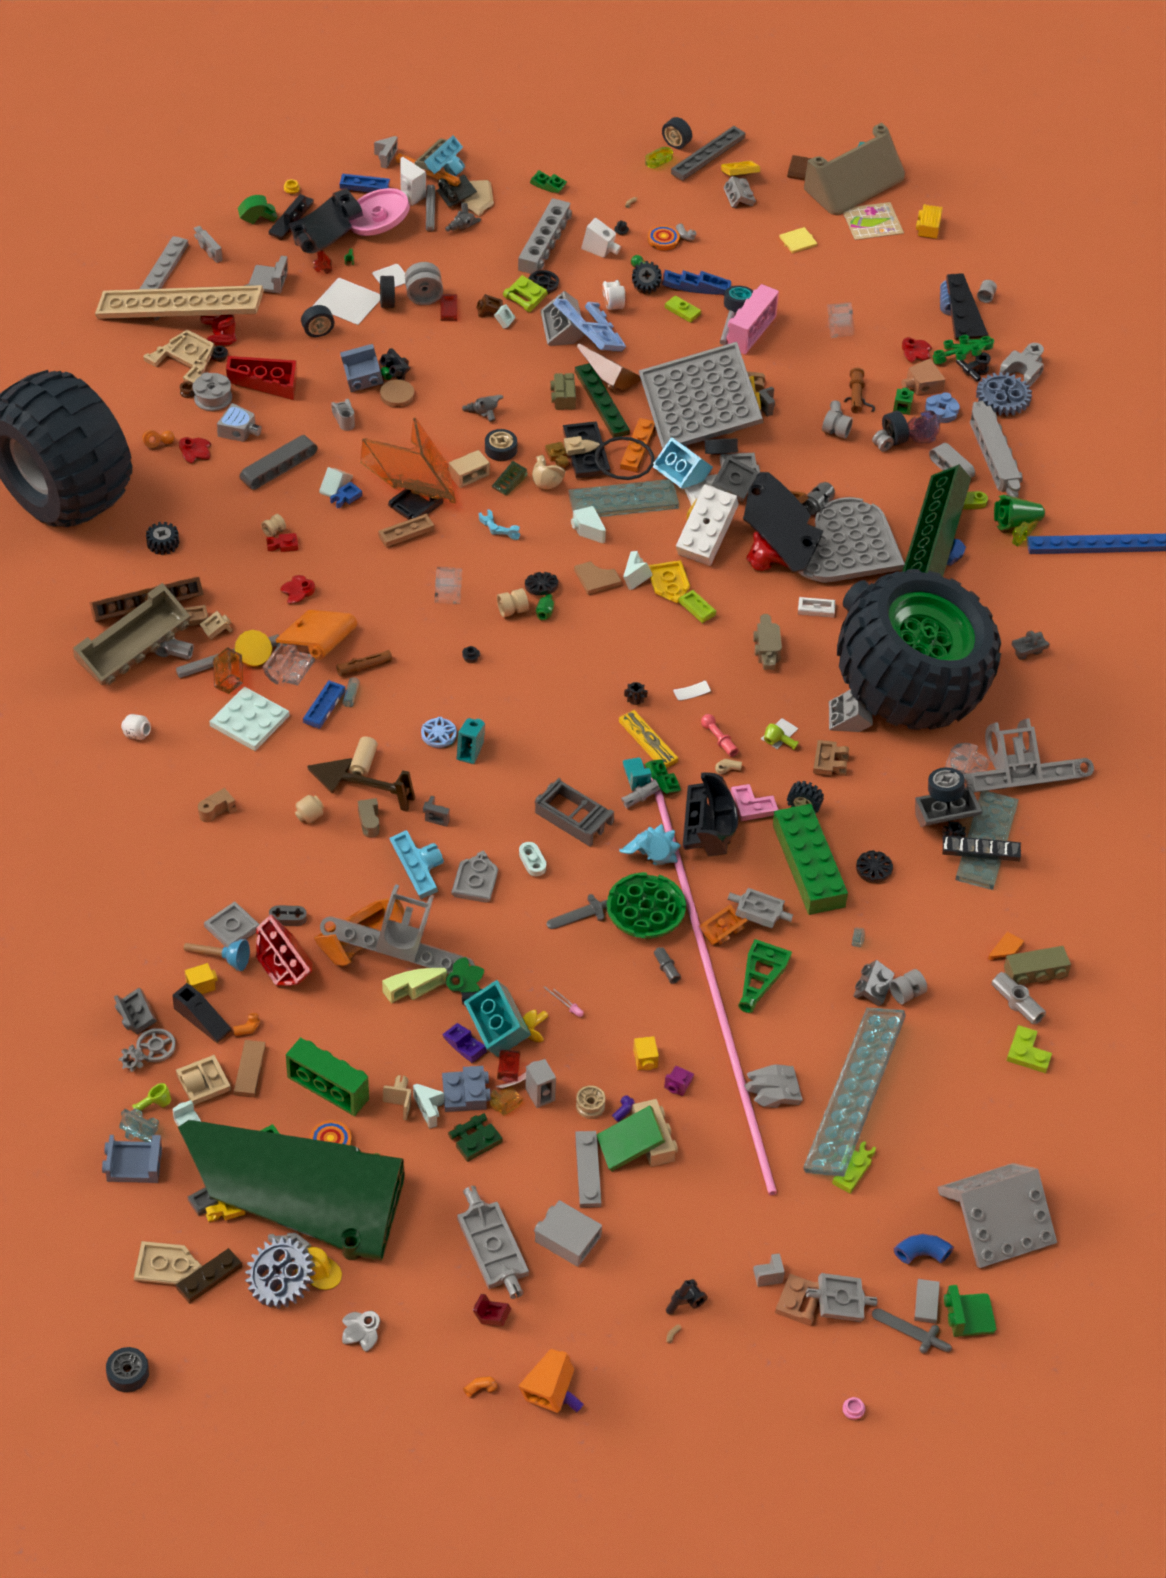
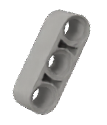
(946, 457)

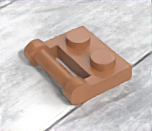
(793, 1297)

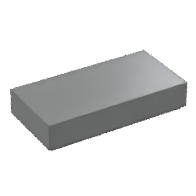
(926, 1301)

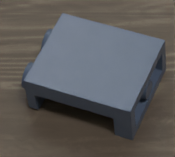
(361, 368)
(132, 1160)

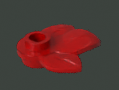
(915, 349)
(194, 448)
(298, 588)

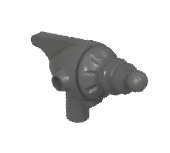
(462, 220)
(484, 406)

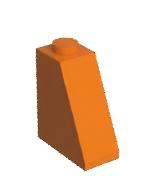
(548, 1381)

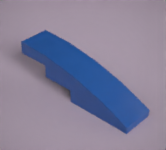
(690, 282)

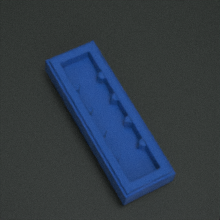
(324, 704)

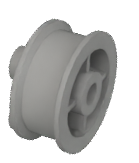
(212, 391)

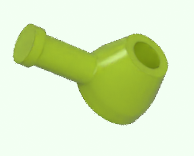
(774, 734)
(158, 1094)

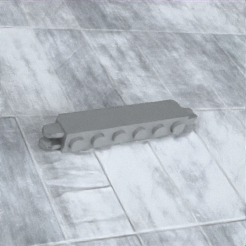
(995, 449)

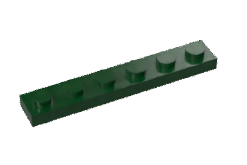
(602, 400)

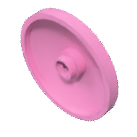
(381, 211)

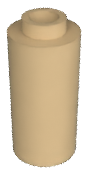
(363, 756)

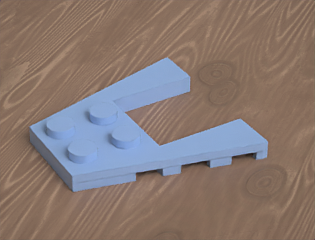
(600, 333)

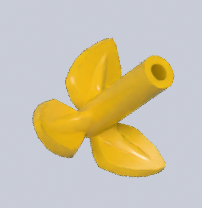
(532, 1020)

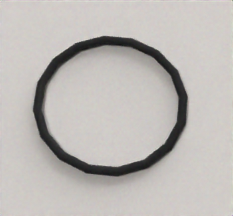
(624, 477)

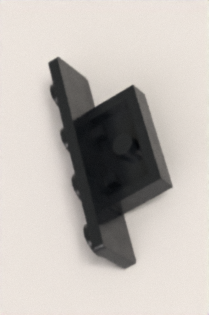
(292, 214)

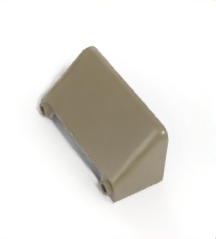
(855, 174)

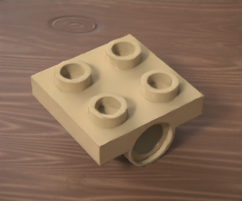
(203, 1080)

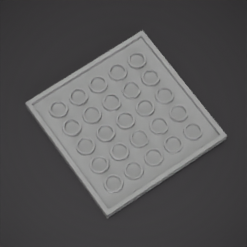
(701, 396)

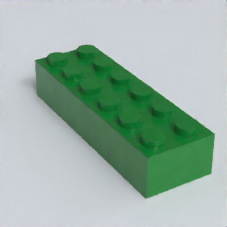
(810, 859)

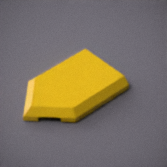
(669, 580)

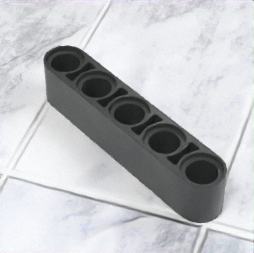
(278, 462)

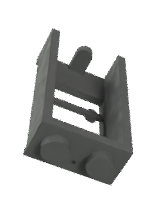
(582, 831)

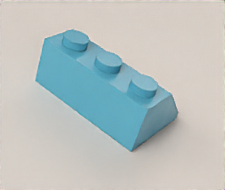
(681, 465)

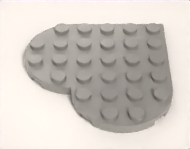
(846, 528)

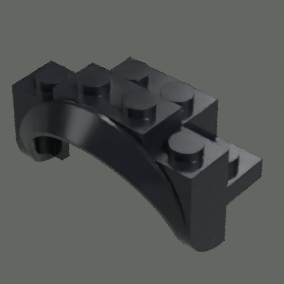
(710, 824)

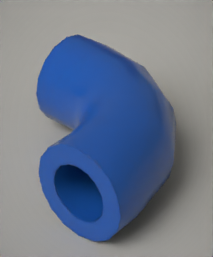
(923, 1245)

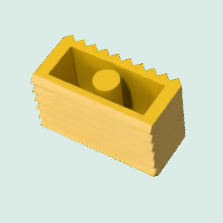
(929, 221)

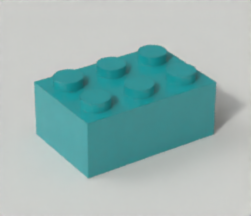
(497, 1018)

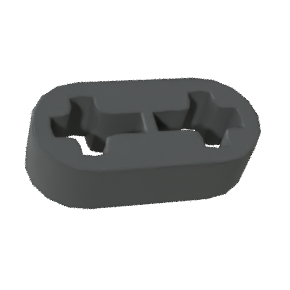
(288, 915)

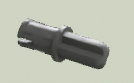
(667, 965)

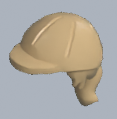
(547, 476)

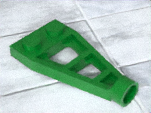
(768, 955)

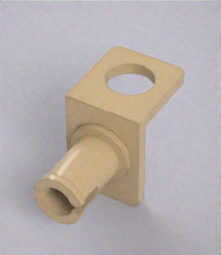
(398, 1094)

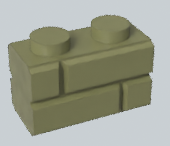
(564, 391)

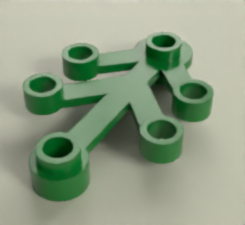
(963, 349)

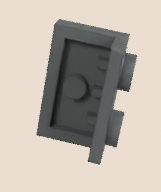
(874, 982)
(135, 1011)

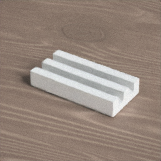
(816, 607)

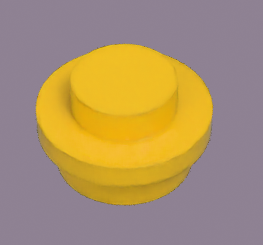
(291, 186)

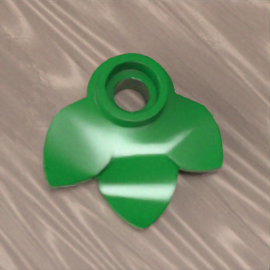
(467, 974)

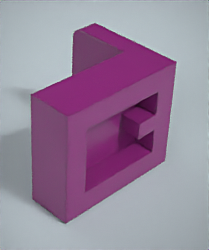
(678, 1080)

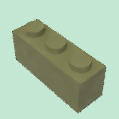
(1038, 965)

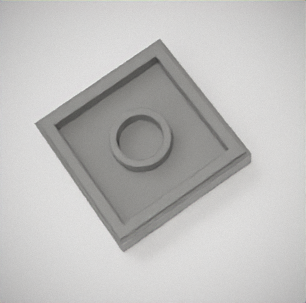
(231, 924)

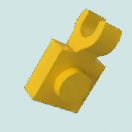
(228, 1212)

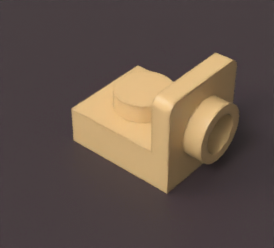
(215, 624)

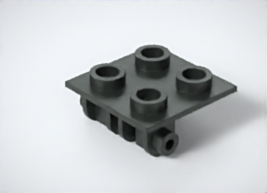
(454, 194)

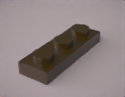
(208, 1275)

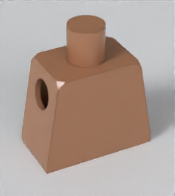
(924, 378)

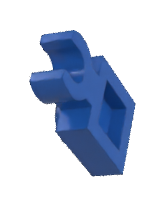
(347, 493)

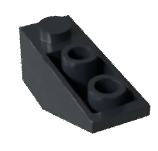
(200, 1012)

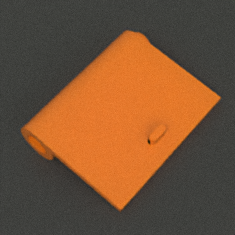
(319, 631)

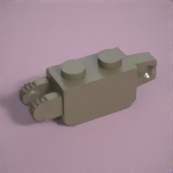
(768, 642)

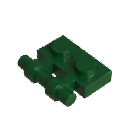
(477, 1142)

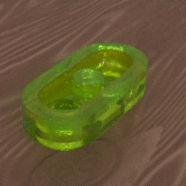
(659, 157)

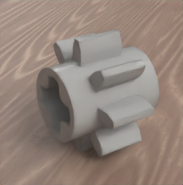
(129, 1062)

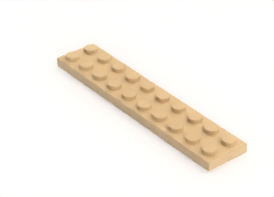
(179, 302)

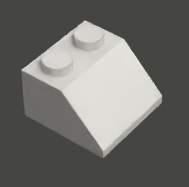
(413, 181)

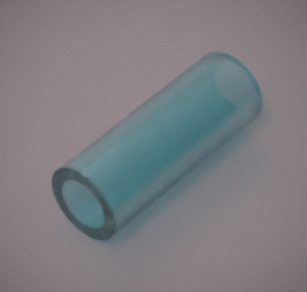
(351, 692)

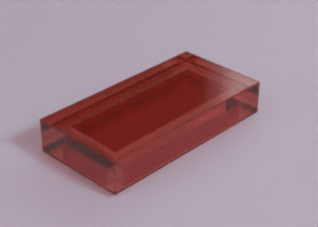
(449, 307)

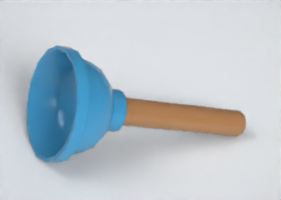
(236, 953)

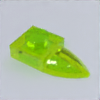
(1021, 532)

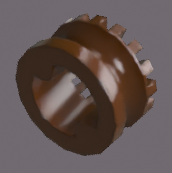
(184, 392)

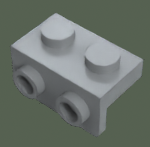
(739, 191)

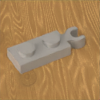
(208, 243)

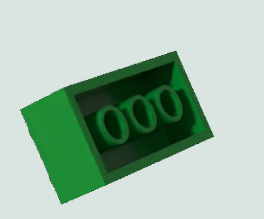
(327, 1076)

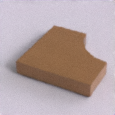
(596, 579)

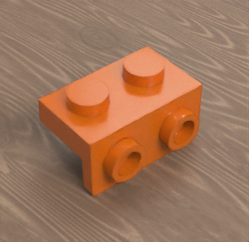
(721, 924)

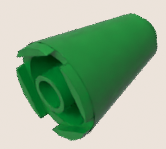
(1014, 511)

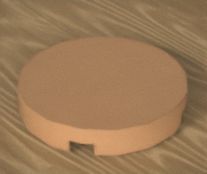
(397, 393)

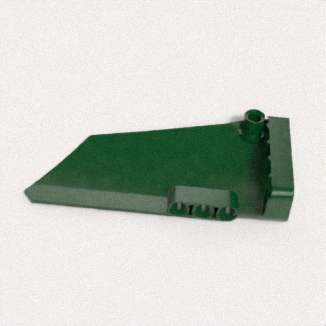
(301, 1183)

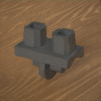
(1029, 644)

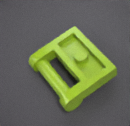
(528, 290)

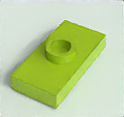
(682, 309)
(697, 606)

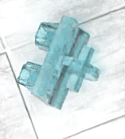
(137, 1126)

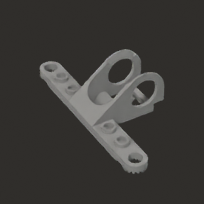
(1023, 766)
(396, 938)

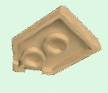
(482, 199)
(164, 1263)

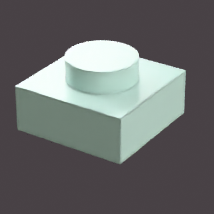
(504, 316)

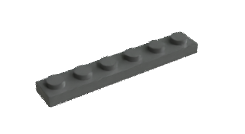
(708, 153)

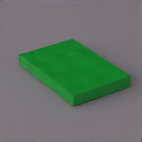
(630, 1138)

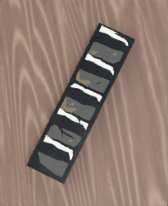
(981, 848)

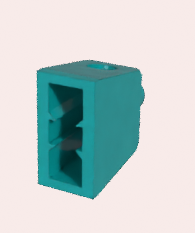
(471, 732)

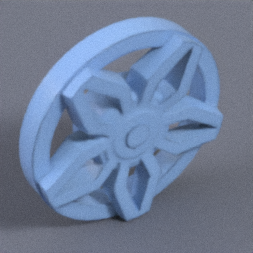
(438, 732)

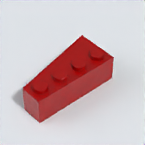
(263, 374)

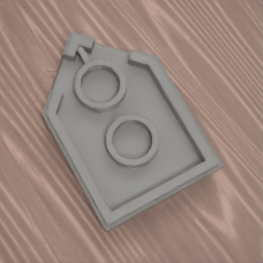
(475, 878)

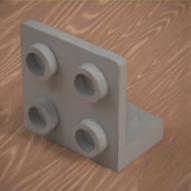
(271, 277)

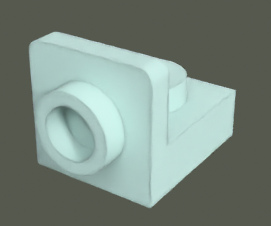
(184, 1112)

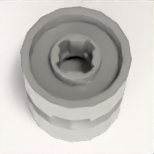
(837, 424)
(908, 986)

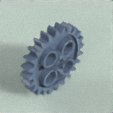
(1004, 393)
(291, 1285)

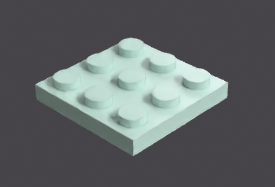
(249, 718)

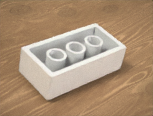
(707, 525)

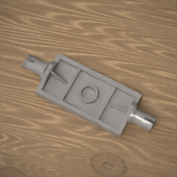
(492, 1244)

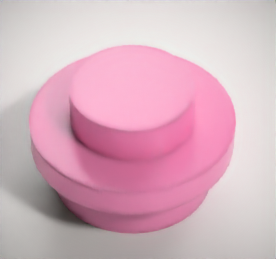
(853, 1408)

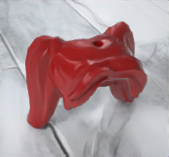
(223, 329)
(762, 554)

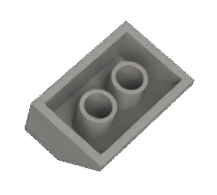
(557, 327)

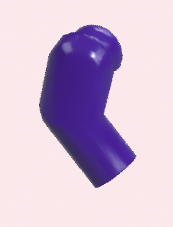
(624, 1110)
(572, 1401)

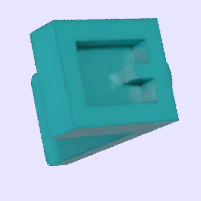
(636, 773)

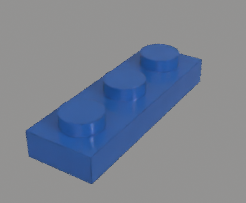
(363, 183)

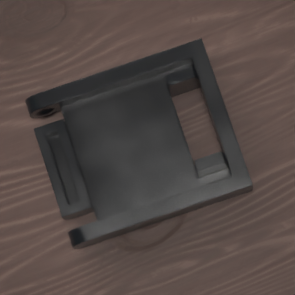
(413, 505)

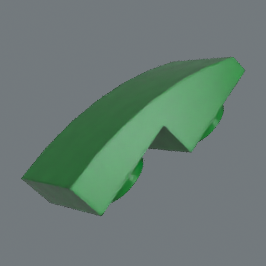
(548, 183)
(667, 782)

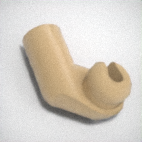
(726, 765)

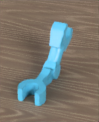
(494, 529)

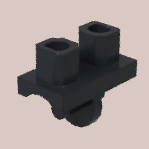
(397, 366)

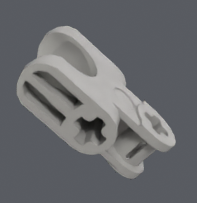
(1026, 363)

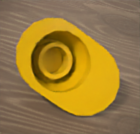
(327, 1271)

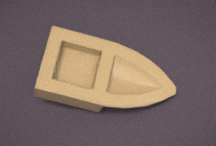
(576, 445)

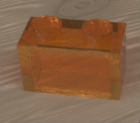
(228, 670)

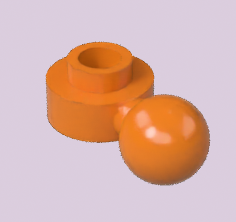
(166, 437)

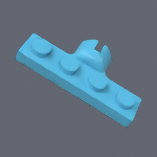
(446, 157)
(417, 862)

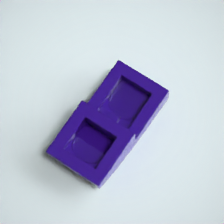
(463, 1042)

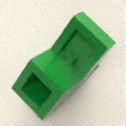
(254, 207)

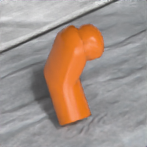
(249, 1027)
(480, 1382)

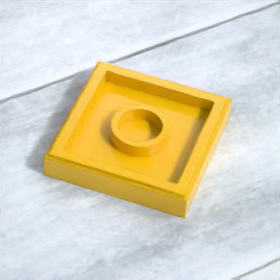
(740, 168)

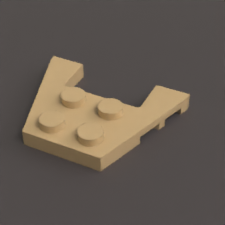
(187, 349)

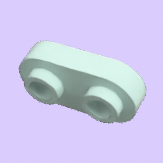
(534, 860)

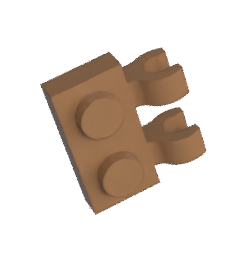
(825, 757)

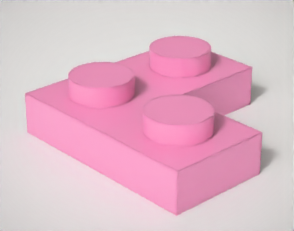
(751, 807)

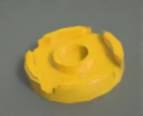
(254, 648)

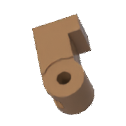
(216, 805)

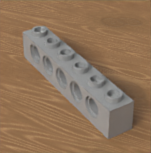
(544, 236)

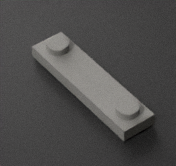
(588, 1169)

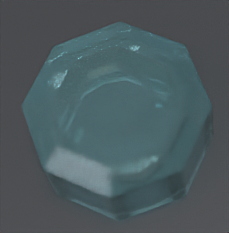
(858, 937)

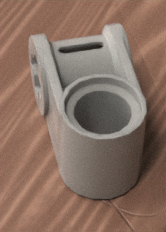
(344, 414)

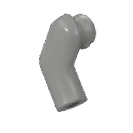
(690, 235)

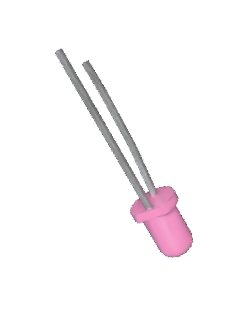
(573, 1009)

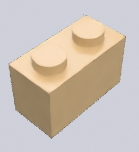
(469, 468)

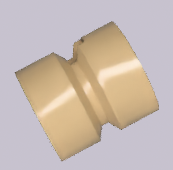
(510, 603)

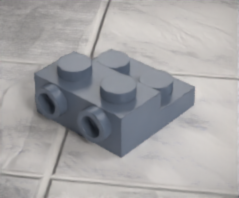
(466, 1089)

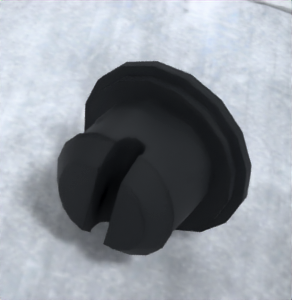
(621, 227)

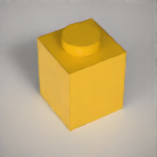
(201, 978)
(645, 1053)

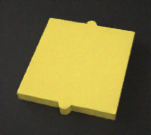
(798, 240)

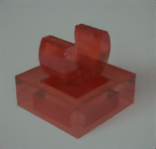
(323, 262)

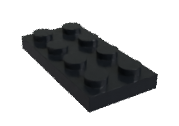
(584, 464)

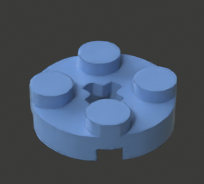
(941, 401)

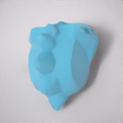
(656, 844)

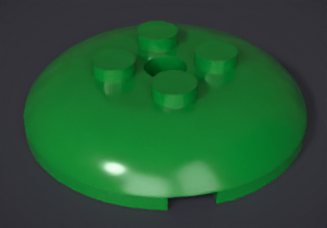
(646, 905)

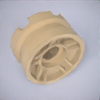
(588, 1095)

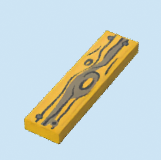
(647, 738)

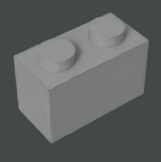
(540, 1083)

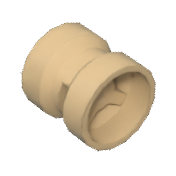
(274, 525)

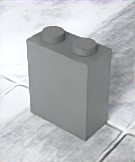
(567, 1233)

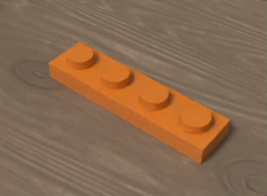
(635, 451)

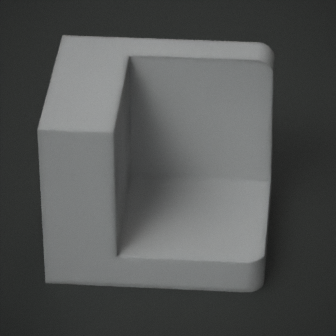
(769, 1273)

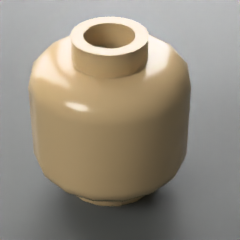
(309, 809)

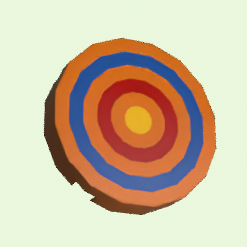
(663, 237)
(331, 1131)

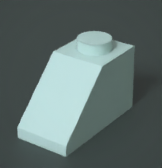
(588, 524)

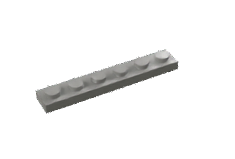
(165, 263)

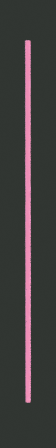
(719, 1005)

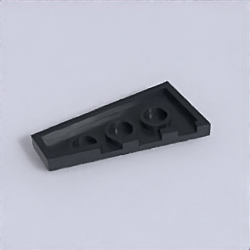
(964, 311)

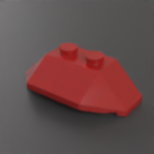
(281, 954)

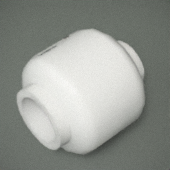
(136, 726)

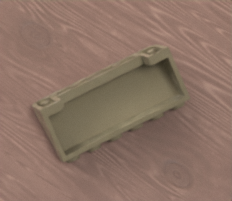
(132, 636)

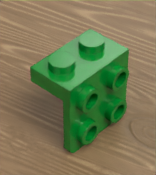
(969, 1313)

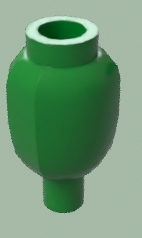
(545, 607)

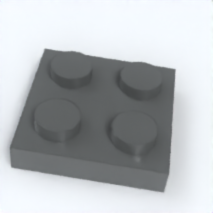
(735, 478)

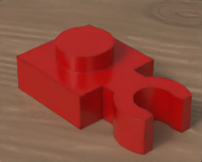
(285, 542)

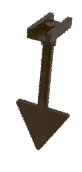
(333, 772)

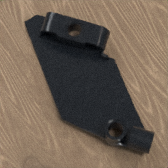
(326, 223)
(781, 521)

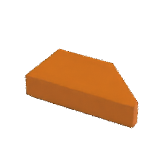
(1007, 945)

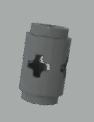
(818, 497)

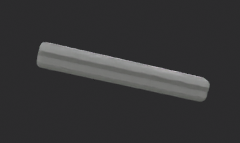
(430, 208)

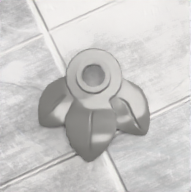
(359, 1331)

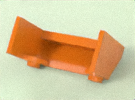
(370, 916)

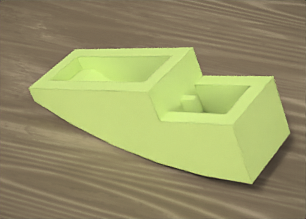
(413, 983)

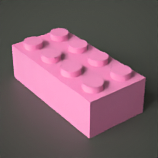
(753, 318)

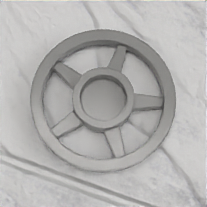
(156, 1045)

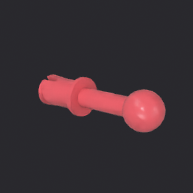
(709, 722)

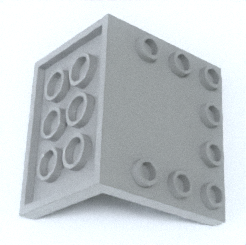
(1003, 1212)

